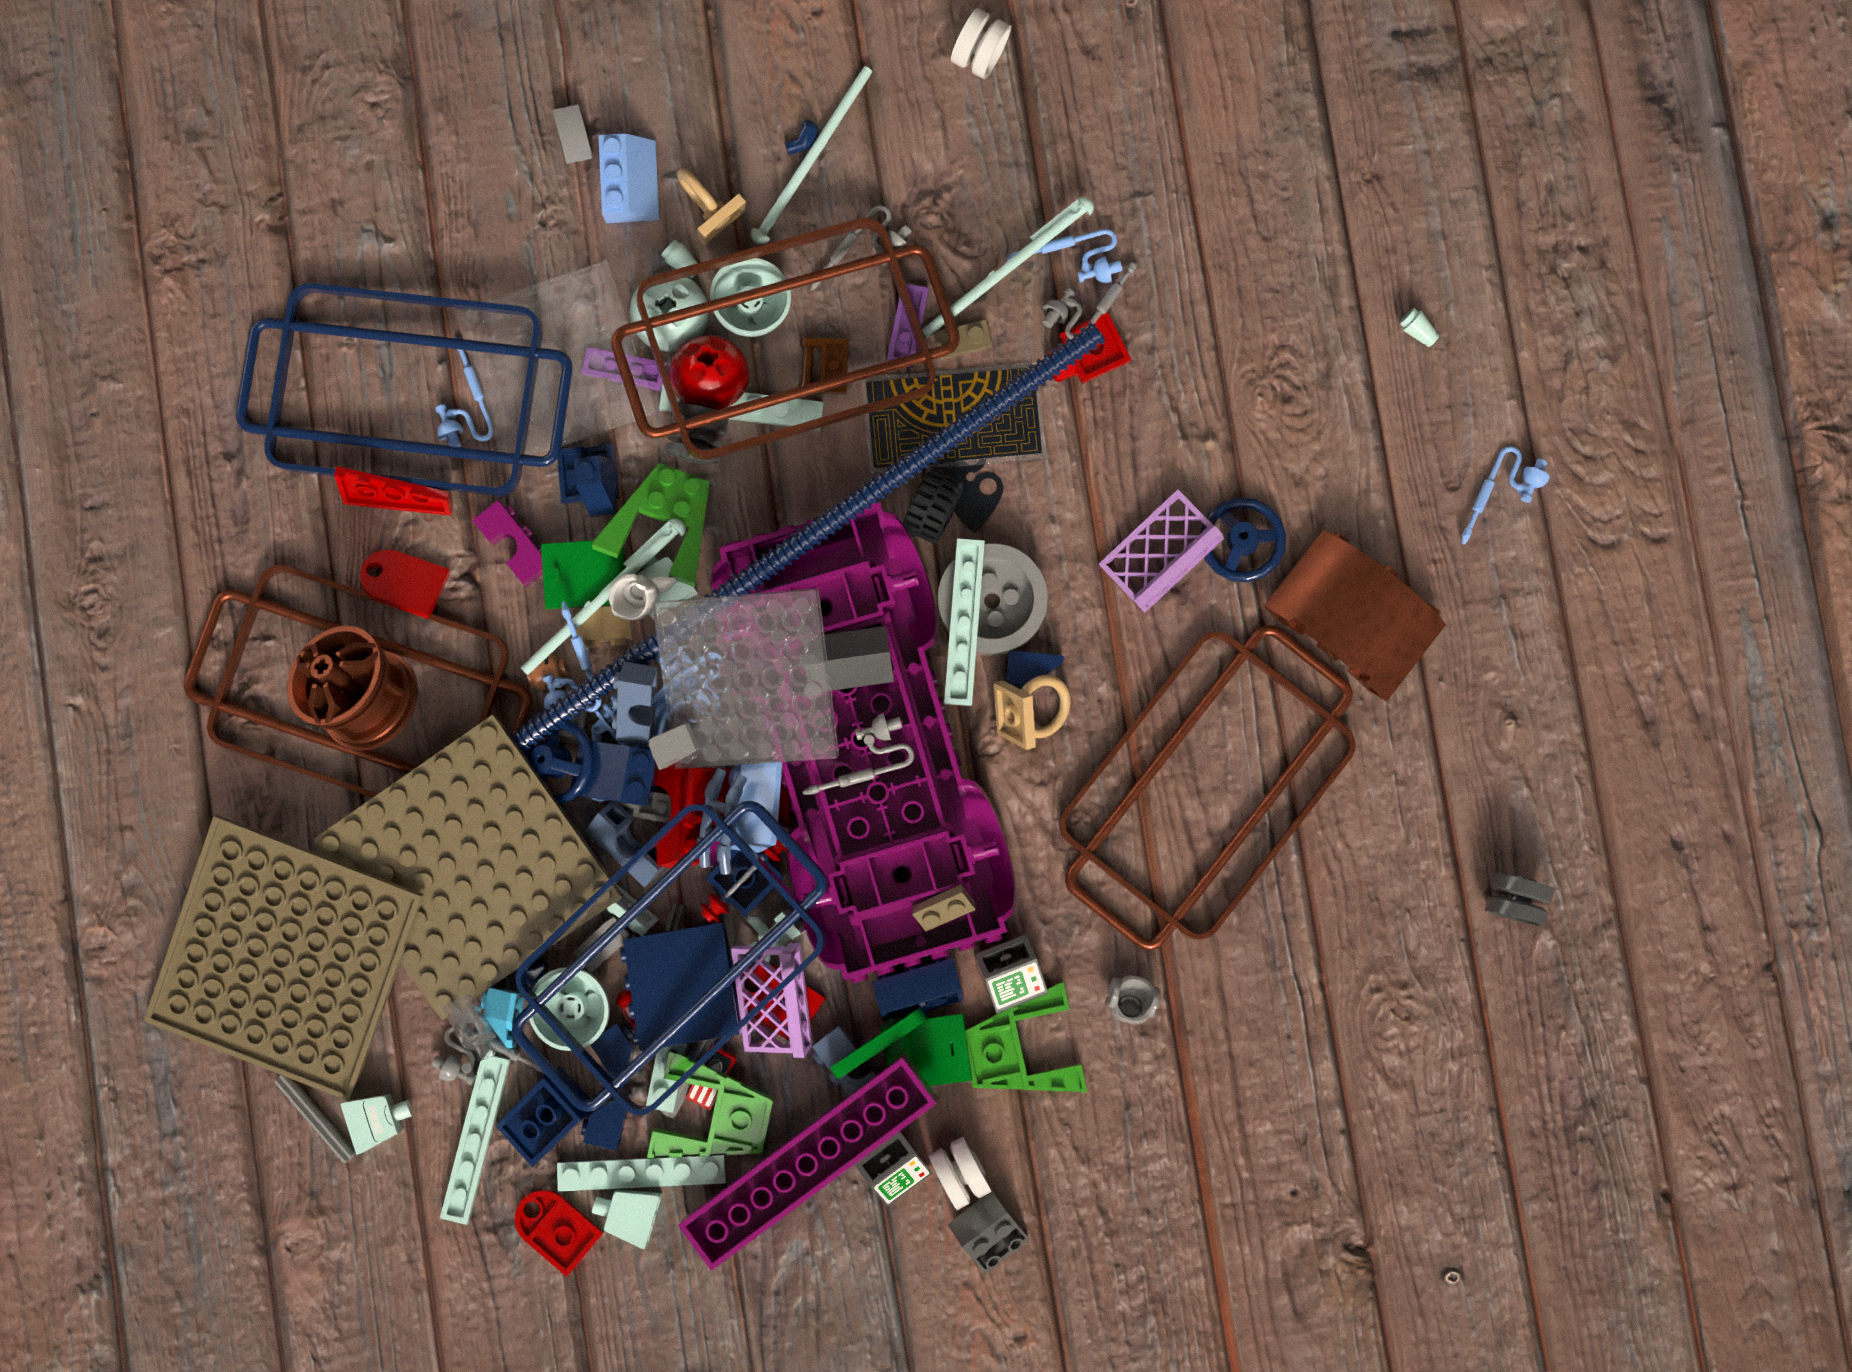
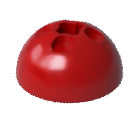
(707, 383)

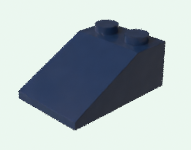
(620, 774)
(542, 1119)

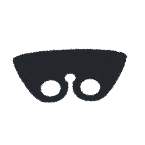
(974, 506)

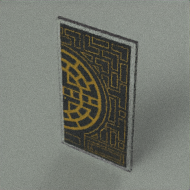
(899, 428)

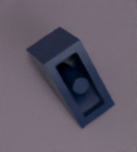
(596, 485)
(1028, 665)
(615, 1049)
(605, 1126)

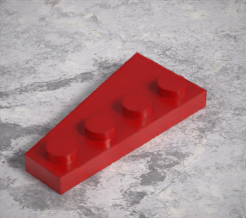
(386, 493)

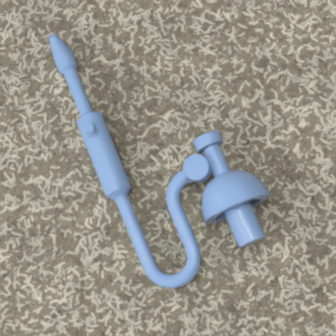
(1101, 268)
(449, 427)
(1533, 477)
(583, 659)

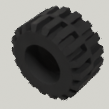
(933, 505)

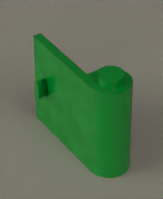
(581, 570)
(931, 1049)

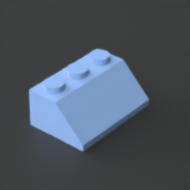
(628, 178)
(761, 787)

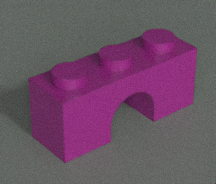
(499, 523)

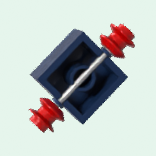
(743, 886)

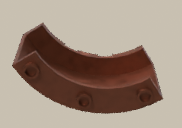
(1356, 613)

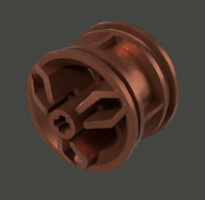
(352, 688)

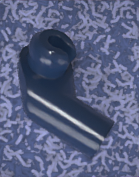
(805, 139)

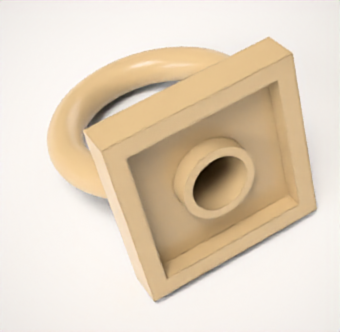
(715, 213)
(1016, 712)

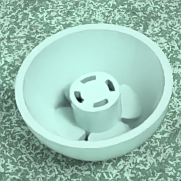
(746, 276)
(683, 294)
(583, 1024)

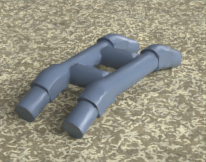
(732, 800)

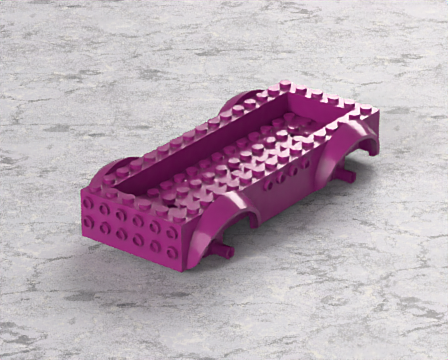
(902, 814)

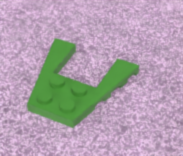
(663, 496)
(998, 1056)
(737, 1120)

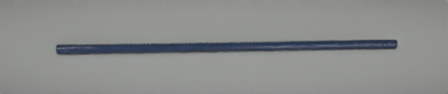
(827, 523)

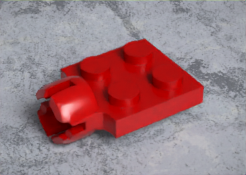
(1099, 361)

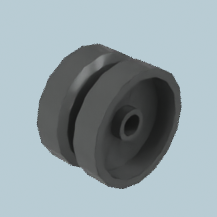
(1519, 899)

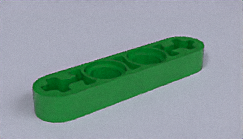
(878, 1043)

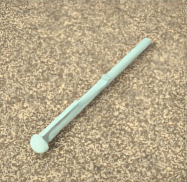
(759, 235)
(1040, 238)
(633, 565)

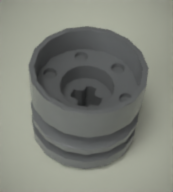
(700, 437)

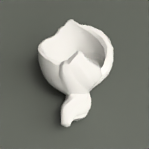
(633, 595)

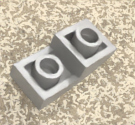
(572, 134)

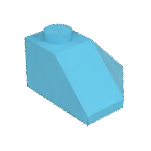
(501, 1010)

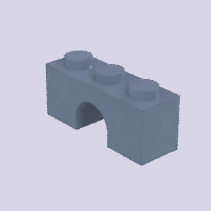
(635, 694)
(612, 833)
(832, 1049)

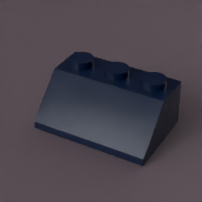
(917, 987)

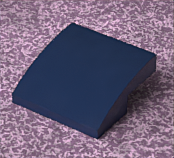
(568, 490)

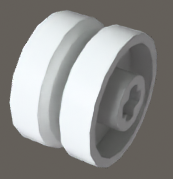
(980, 43)
(962, 1171)

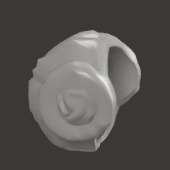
(1132, 999)

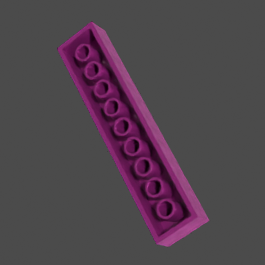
(808, 1161)

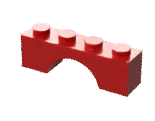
(683, 835)

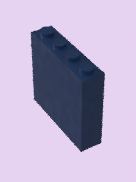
(670, 974)

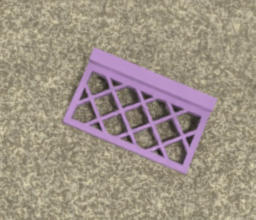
(1178, 567)
(794, 1004)

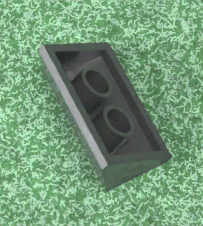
(858, 658)

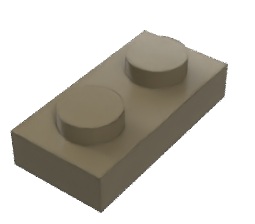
(972, 338)
(943, 908)

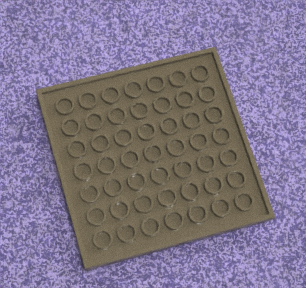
(484, 851)
(283, 957)

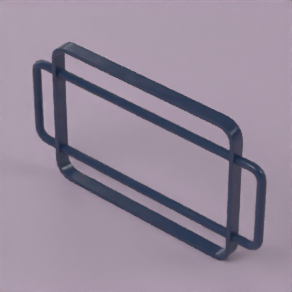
(290, 325)
(612, 1087)

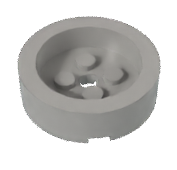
(1021, 595)

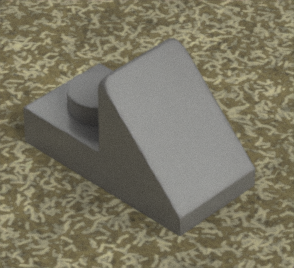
(673, 746)

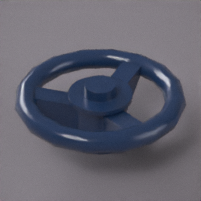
(1245, 538)
(556, 761)

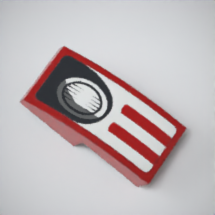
(704, 1096)

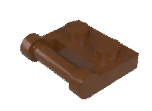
(833, 361)

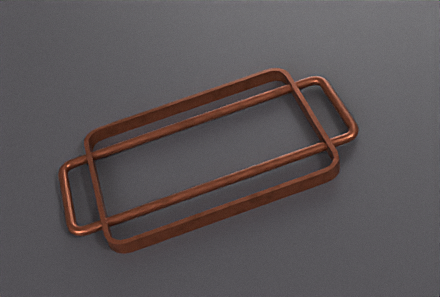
(888, 256)
(257, 602)
(1330, 720)

